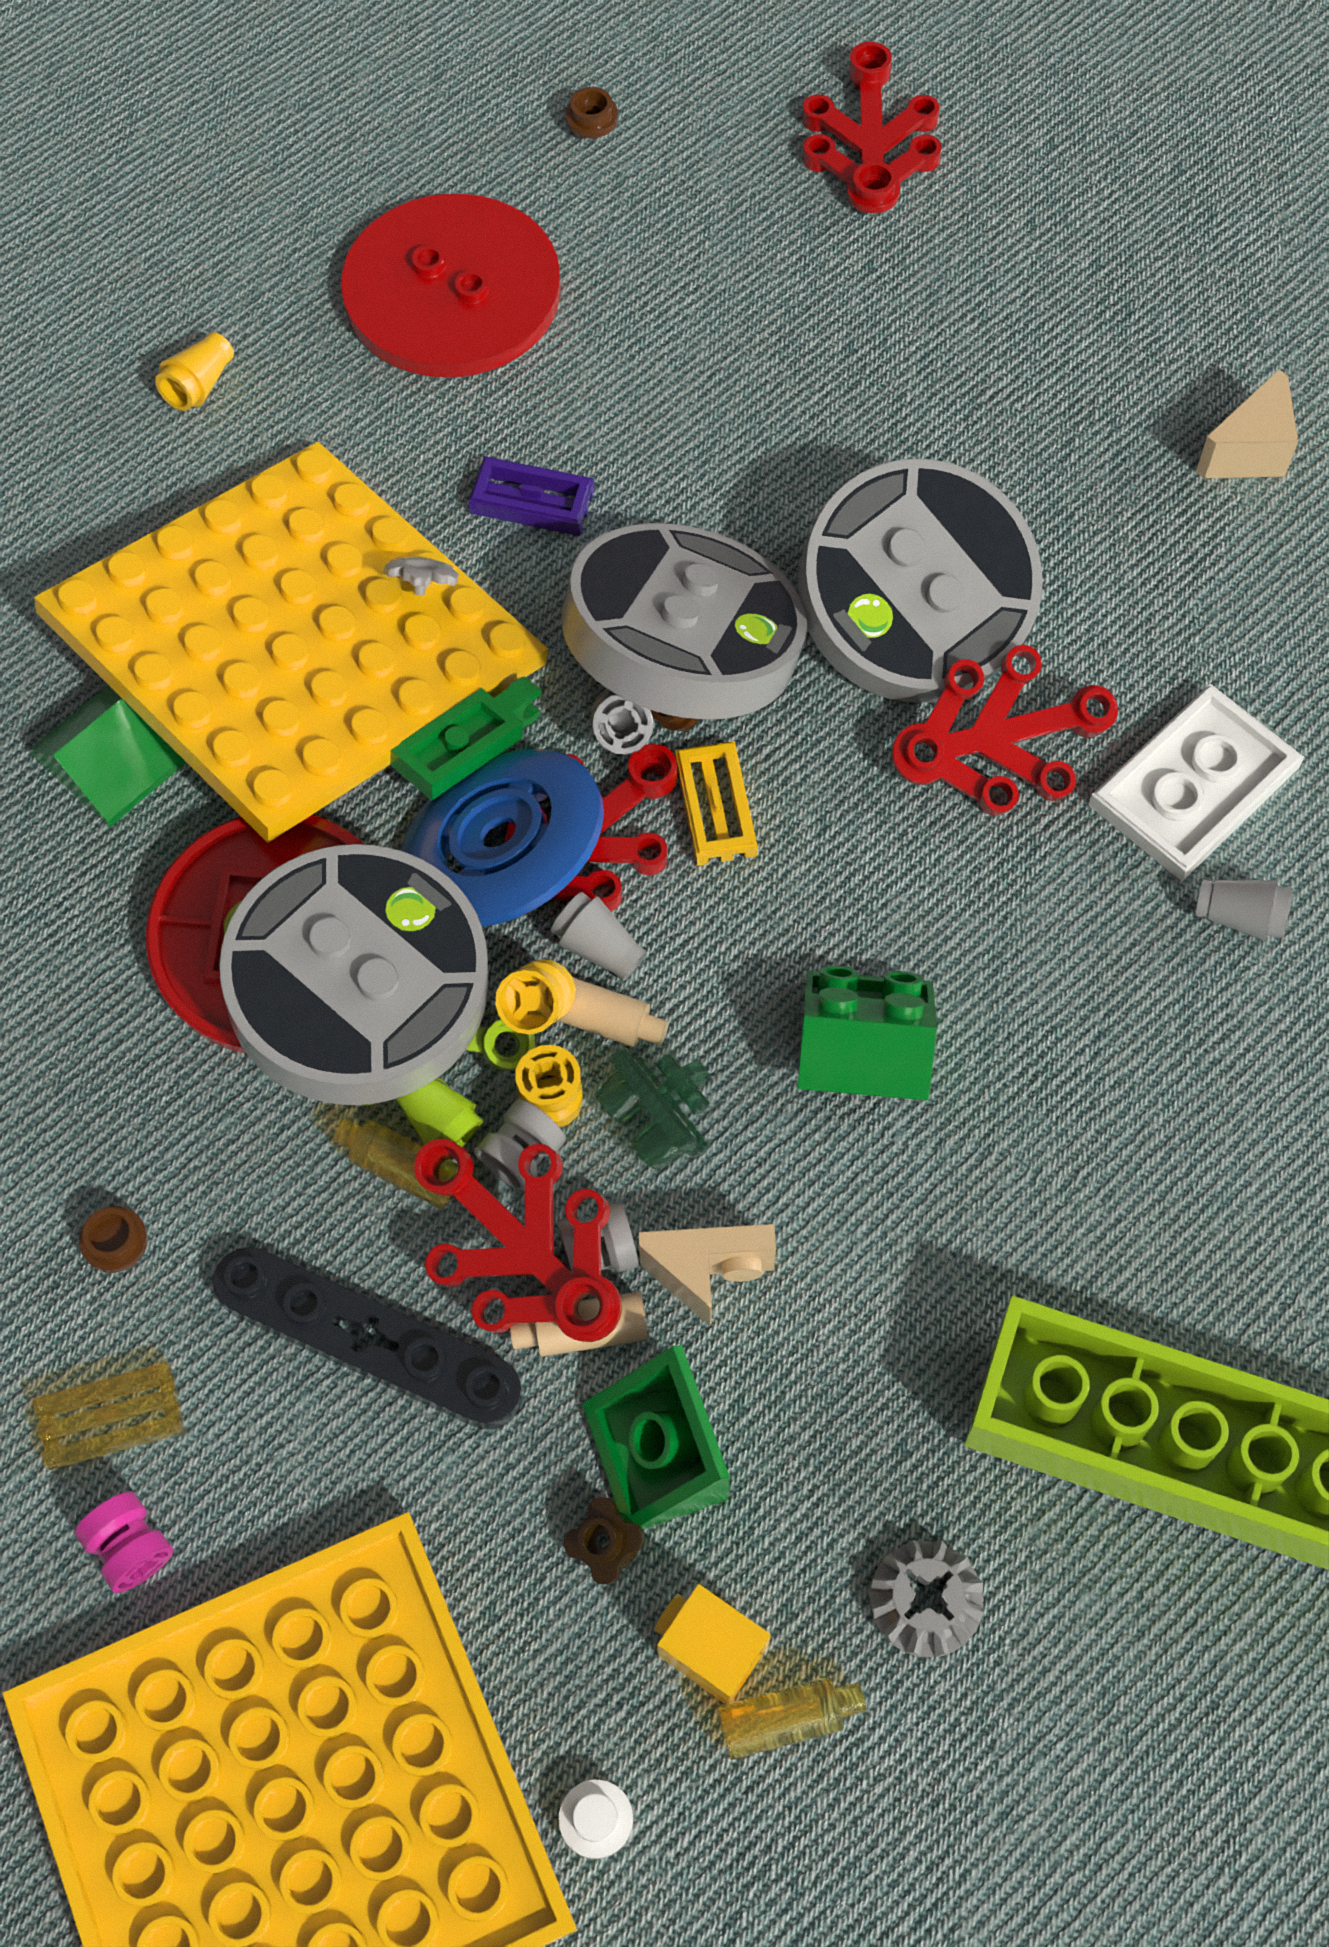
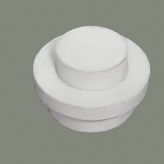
(596, 1819)

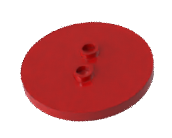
(451, 285)
(192, 907)

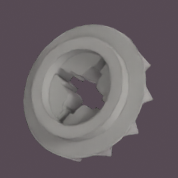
(927, 1632)

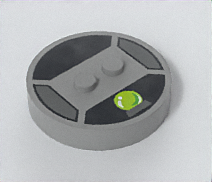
(917, 574)
(683, 621)
(355, 974)

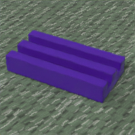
(528, 503)

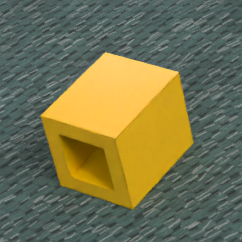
(710, 1642)

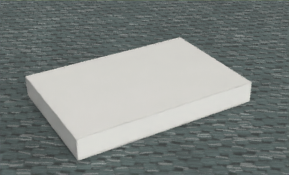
(1195, 781)

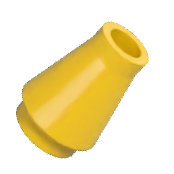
(192, 373)

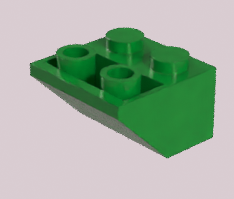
(867, 1033)

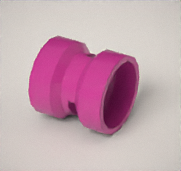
(123, 1542)

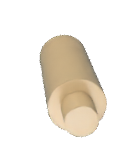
(613, 1015)
(553, 1341)

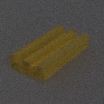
(50, 1429)

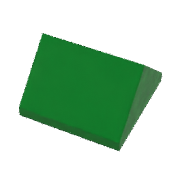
(107, 756)
(658, 1442)

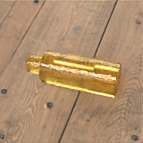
(390, 1158)
(788, 1716)

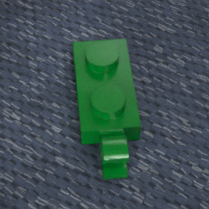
(465, 737)

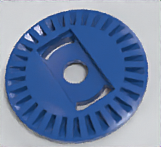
(538, 857)

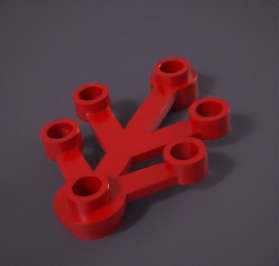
(873, 184)
(994, 735)
(649, 759)
(527, 1248)

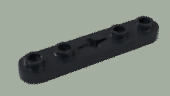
(425, 1367)

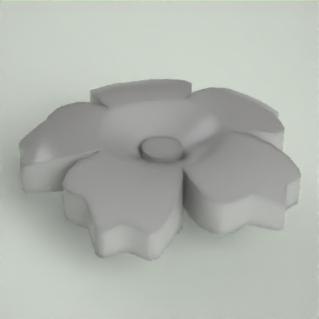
(421, 572)

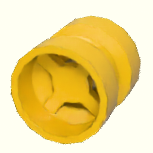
(525, 1005)
(556, 1096)

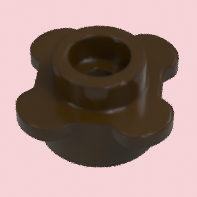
(624, 1541)

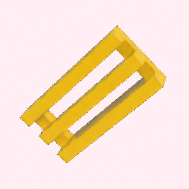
(723, 845)

